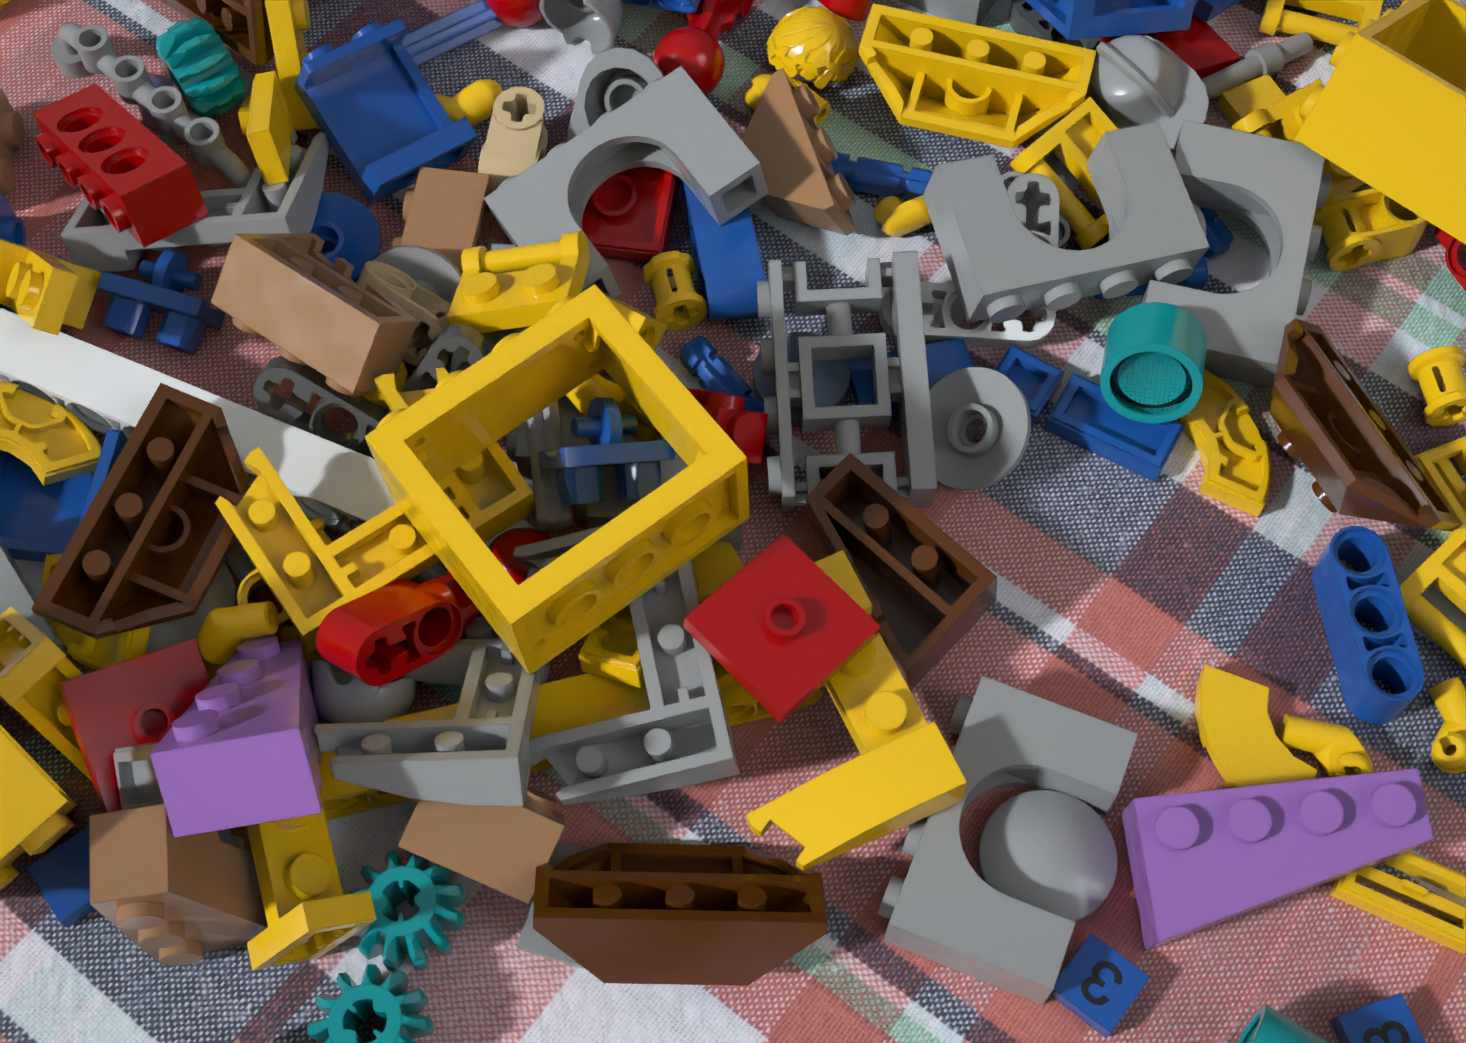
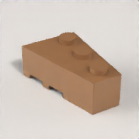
(313, 309)
(172, 891)

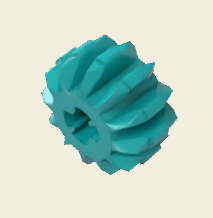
(201, 67)
(436, 904)
(373, 997)

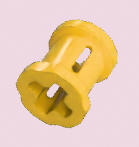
(663, 286)
(1440, 401)

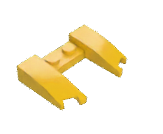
(318, 578)
(902, 763)

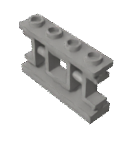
(894, 378)

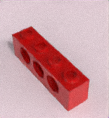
(119, 165)

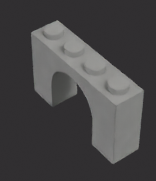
(662, 128)
(1275, 191)
(1009, 270)
(943, 903)

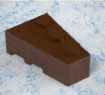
(915, 575)

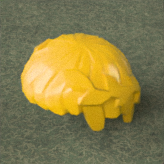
(813, 45)

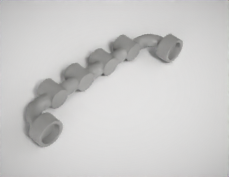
(89, 51)

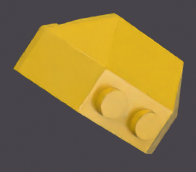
(971, 76)

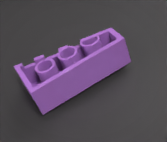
(244, 744)
(1251, 846)

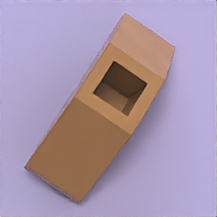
(798, 158)

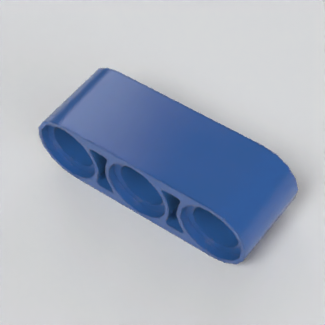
(724, 260)
(1355, 650)

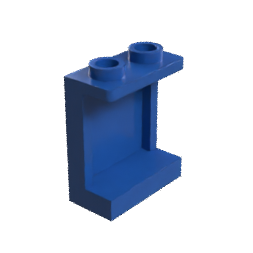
(1114, 17)
(380, 111)
(44, 518)

